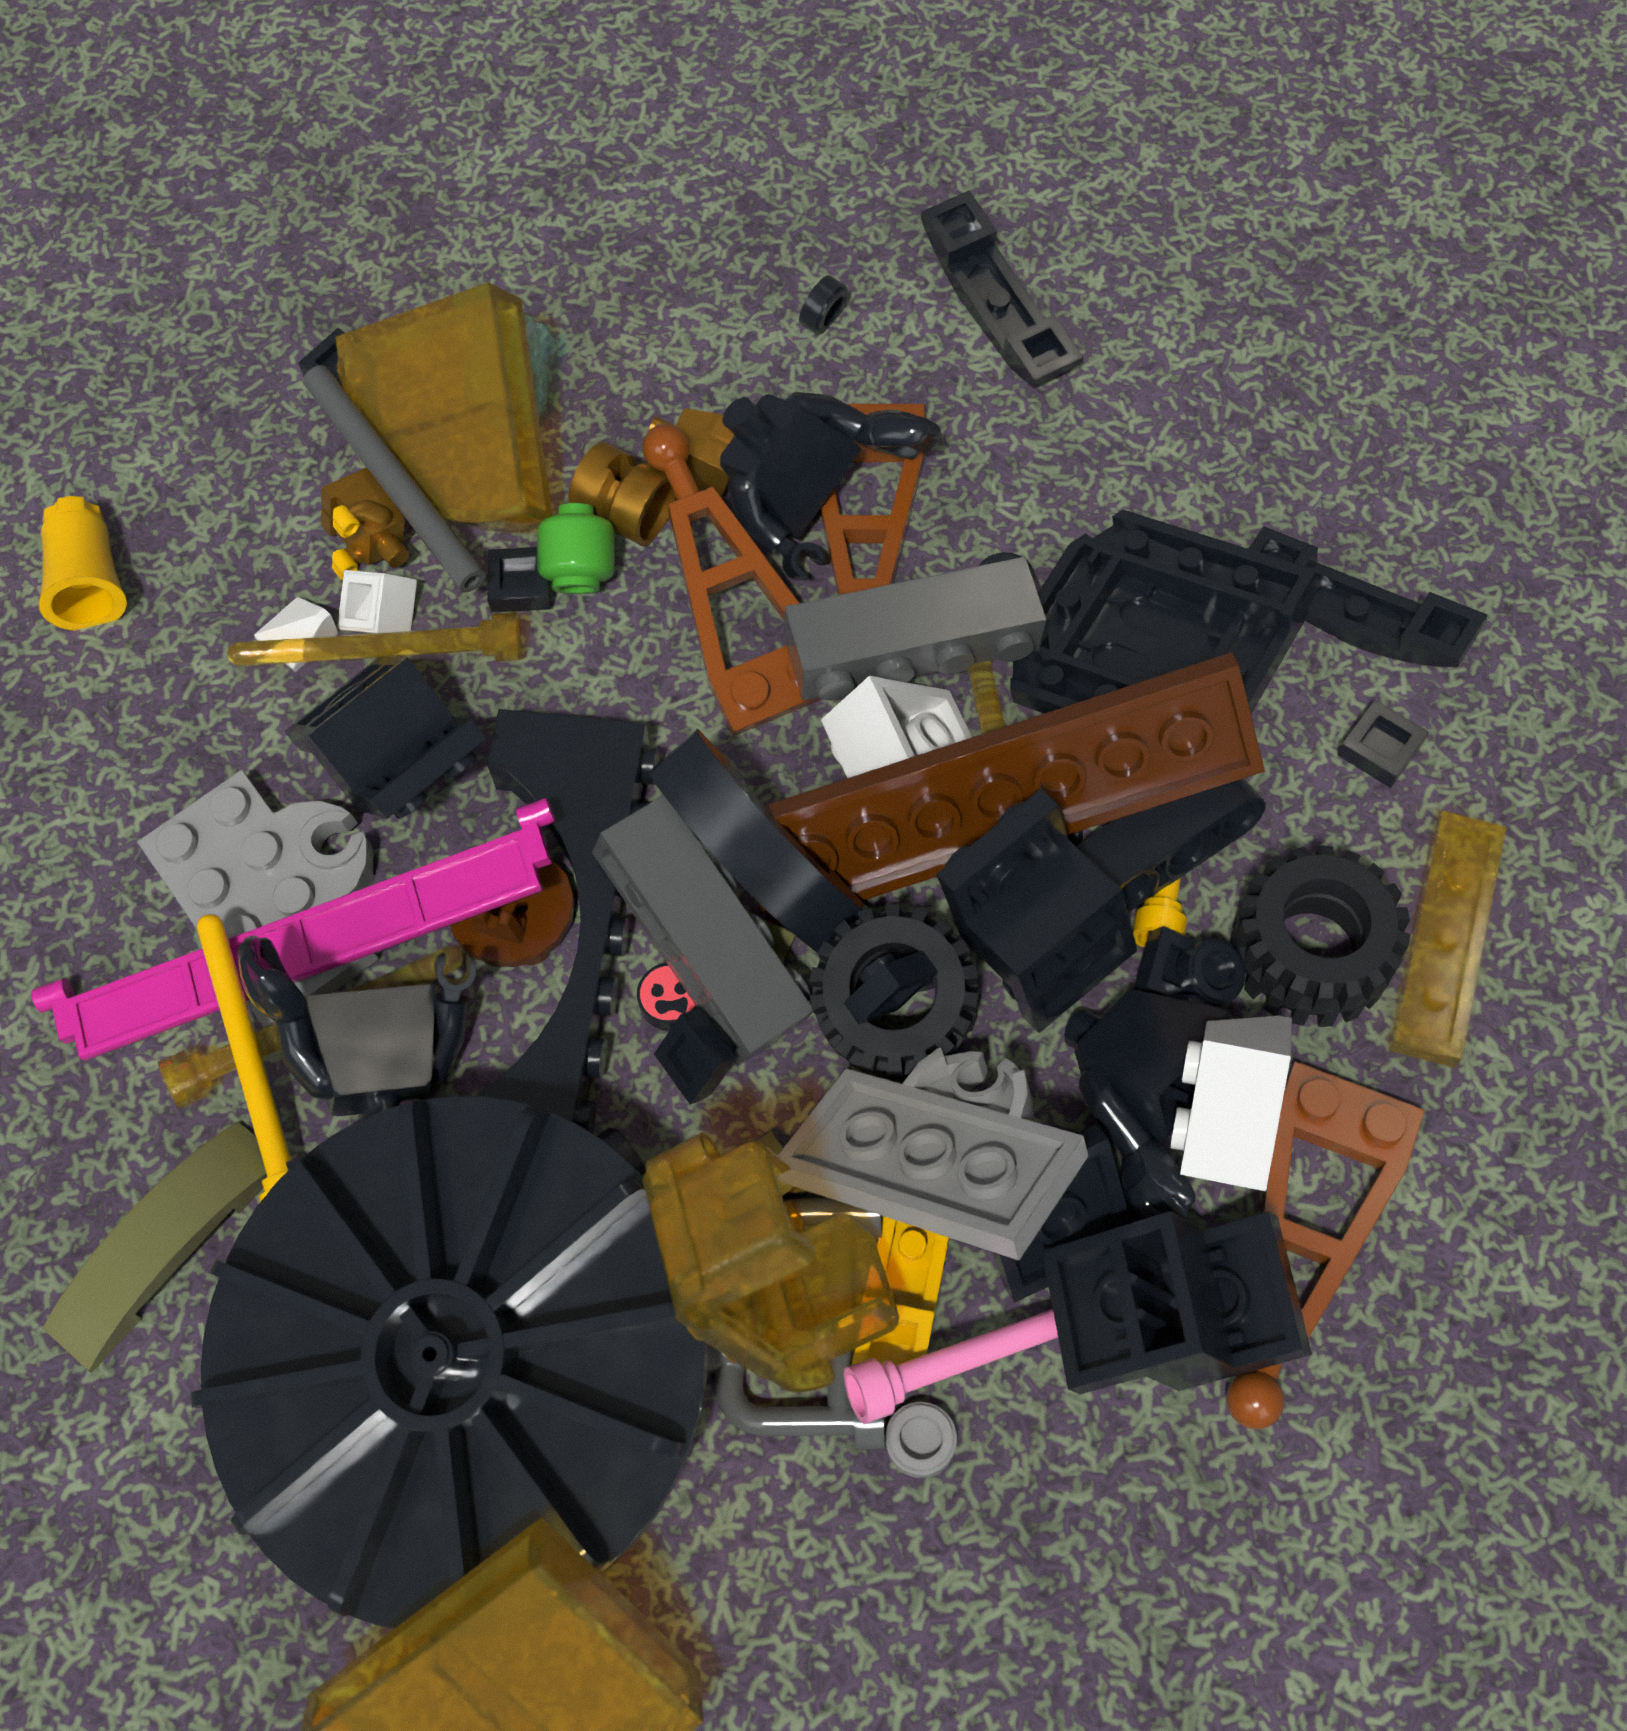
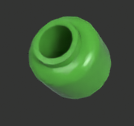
(576, 549)

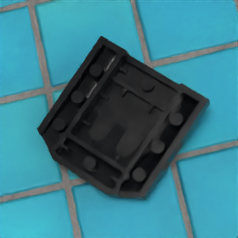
(1154, 603)

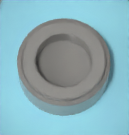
(920, 1439)

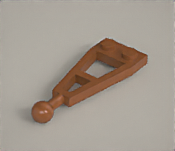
(873, 529)
(760, 687)
(1353, 1124)

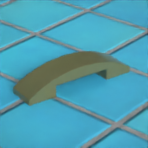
(153, 1242)

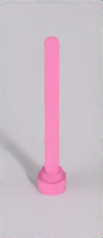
(878, 1387)

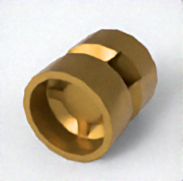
(623, 492)

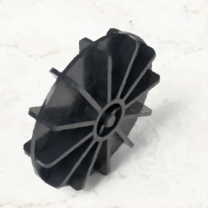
(440, 1349)

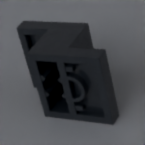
(386, 738)
(1038, 910)
(1174, 1302)

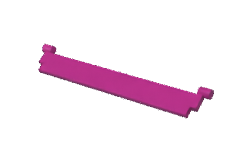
(310, 939)

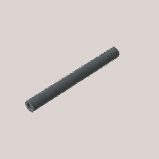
(394, 479)

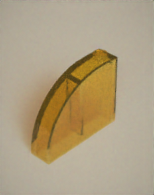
(456, 405)
(517, 1648)

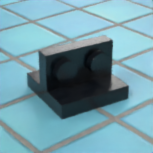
(1087, 1207)

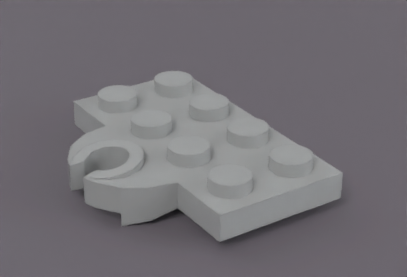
(260, 865)
(938, 1152)

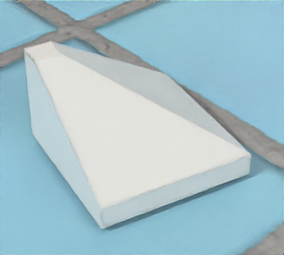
(298, 620)

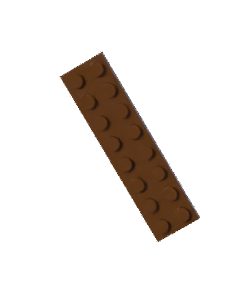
(1089, 757)

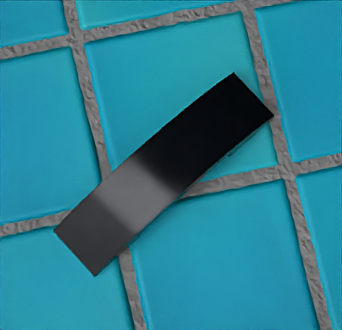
(993, 294)
(1375, 618)
(753, 843)

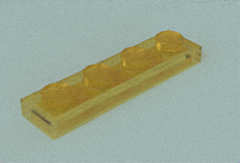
(1448, 940)

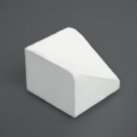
(376, 602)

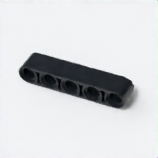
(1172, 839)

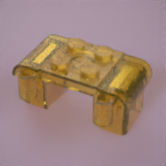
(751, 1271)

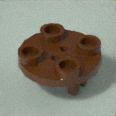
(525, 938)

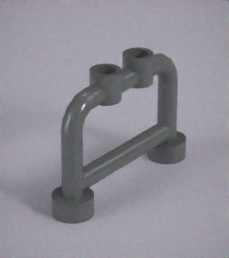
(828, 1420)

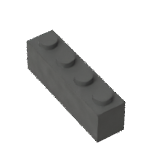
(914, 628)
(703, 929)

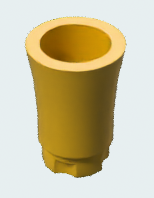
(78, 567)

